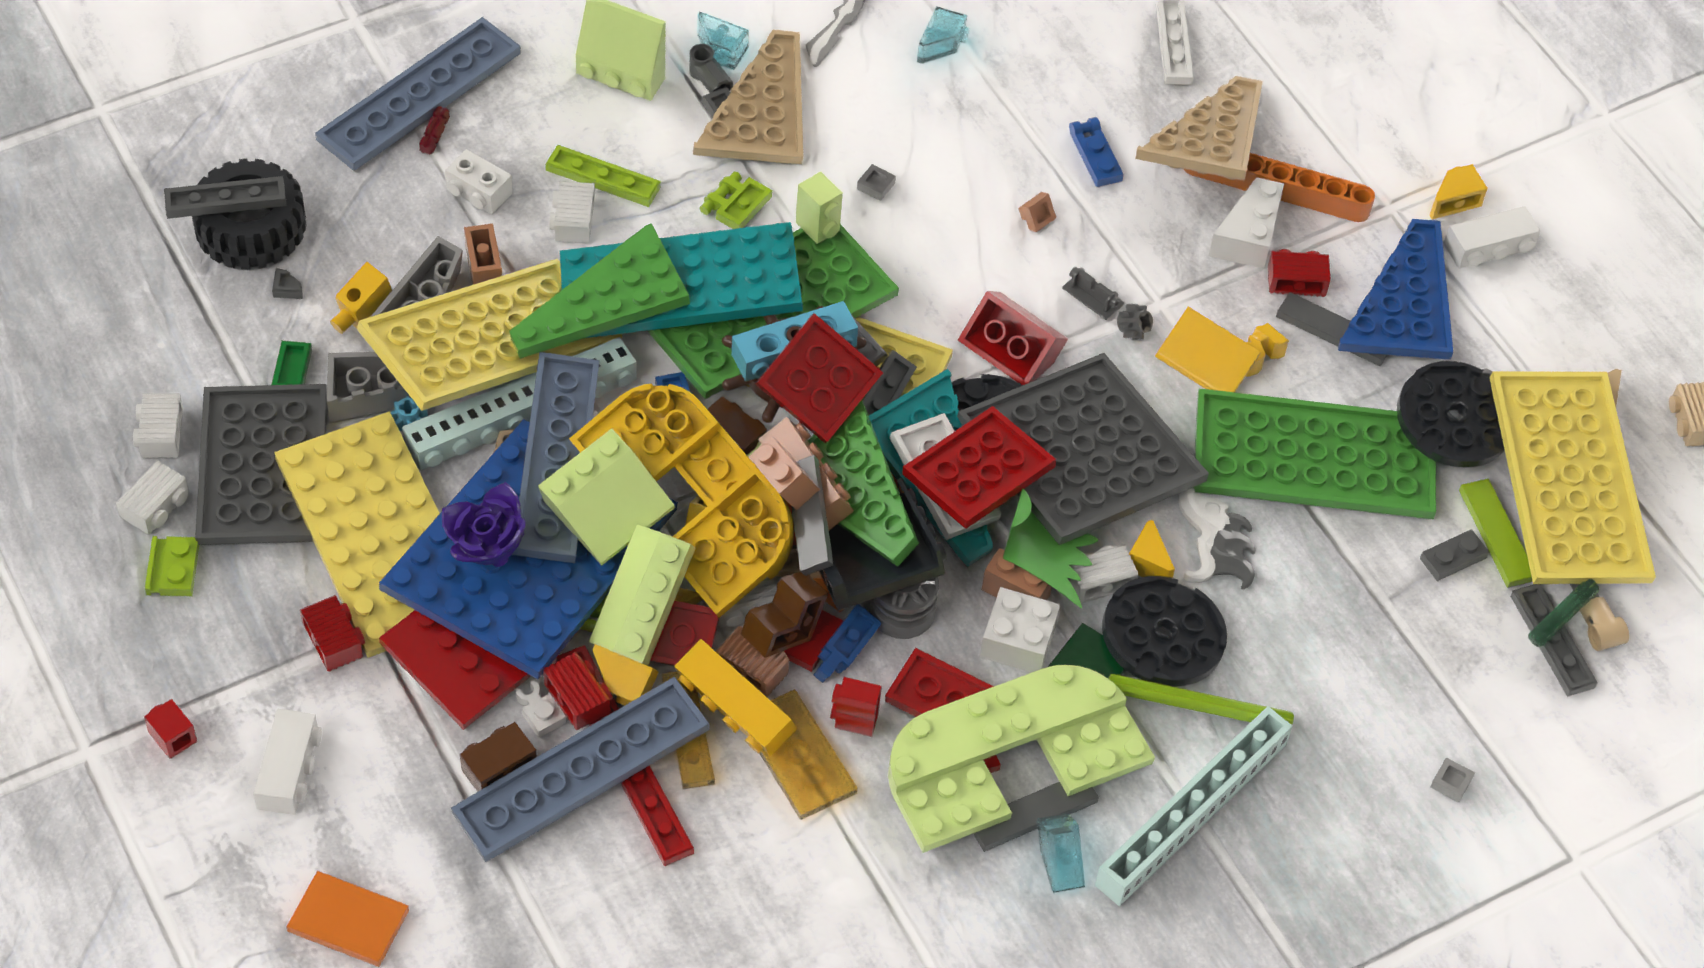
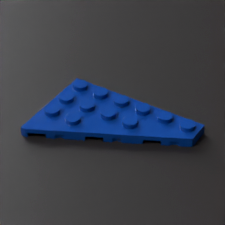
(1408, 302)

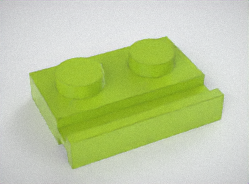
(172, 566)

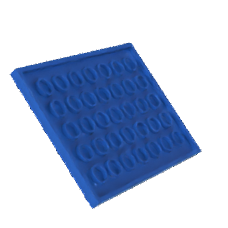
(512, 610)

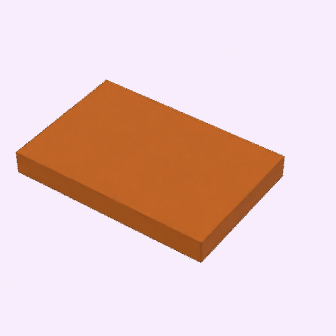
(348, 918)

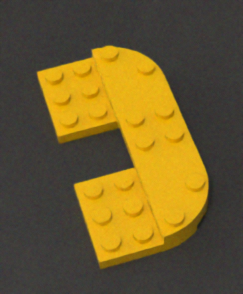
(747, 522)

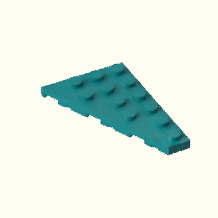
(917, 405)

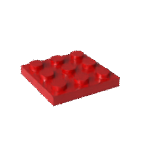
(819, 378)

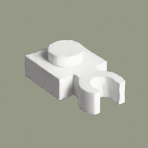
(540, 713)

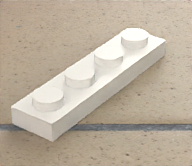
(1174, 42)

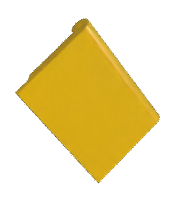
(1207, 353)

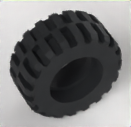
(254, 241)

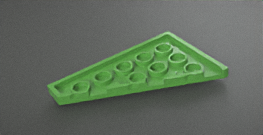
(618, 290)
(862, 469)

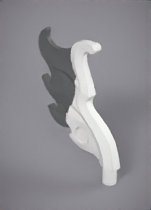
(1221, 539)

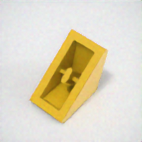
(1150, 553)

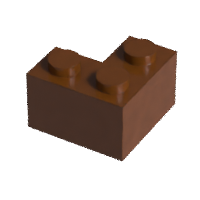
(788, 618)

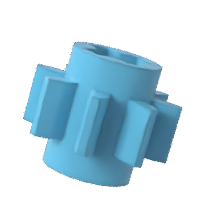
(406, 412)

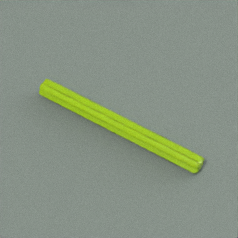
(1192, 700)

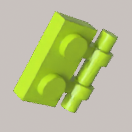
(741, 206)

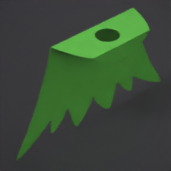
(1039, 554)

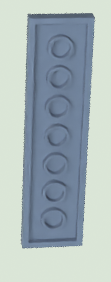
(417, 92)
(559, 409)
(579, 769)

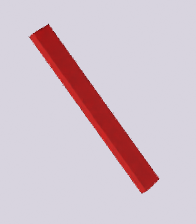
(648, 797)

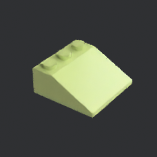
(622, 48)
(605, 496)

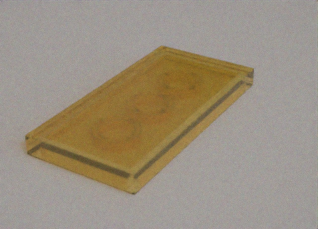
(807, 764)

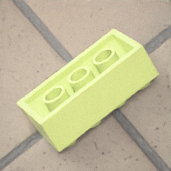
(642, 594)

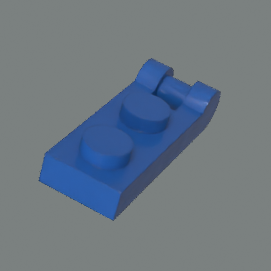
(1096, 152)

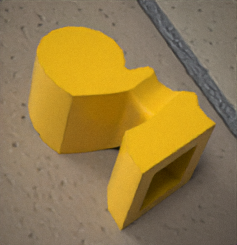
(1269, 342)

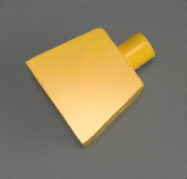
(360, 297)

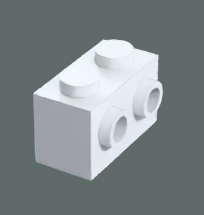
(478, 181)

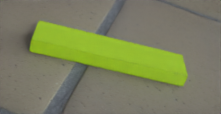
(605, 175)
(1497, 532)

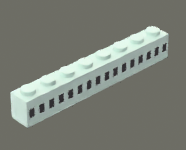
(503, 408)
(1192, 806)

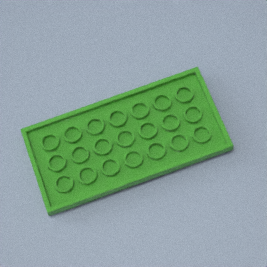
(827, 275)
(1311, 454)

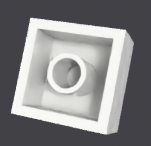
(1019, 630)

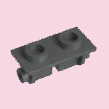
(1092, 294)

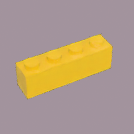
(735, 698)

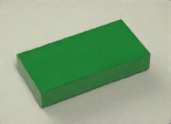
(292, 363)

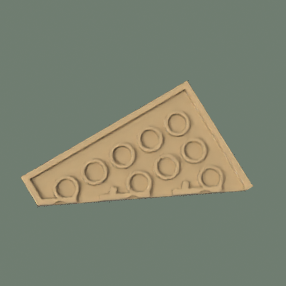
(763, 110)
(1212, 135)

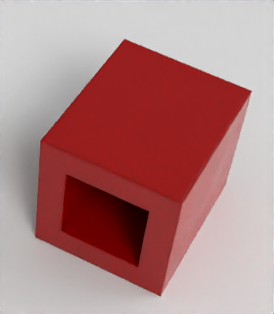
(170, 728)

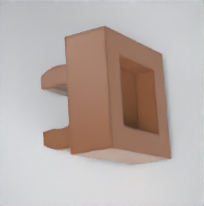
(1038, 212)

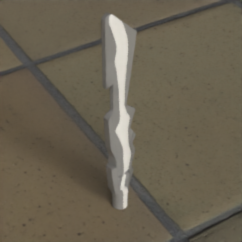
(826, 39)

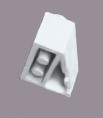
(1249, 226)

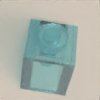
(942, 35)
(727, 39)
(1061, 852)

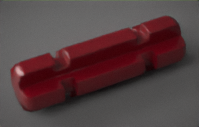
(434, 130)

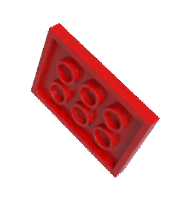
(979, 467)
(451, 668)

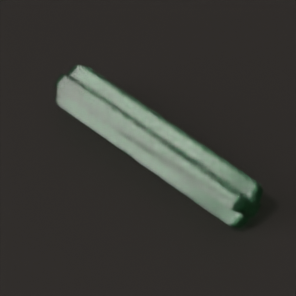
(1563, 613)

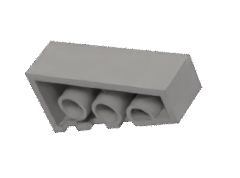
(429, 277)
(360, 385)

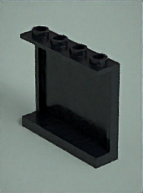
(864, 574)

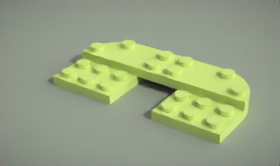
(1068, 709)

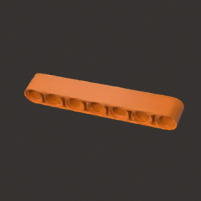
(1305, 188)

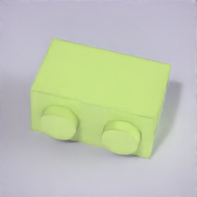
(819, 207)

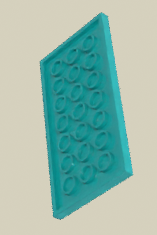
(724, 272)

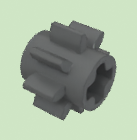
(1135, 321)

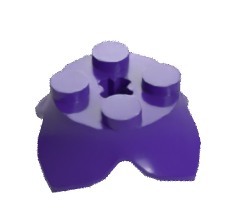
(485, 531)

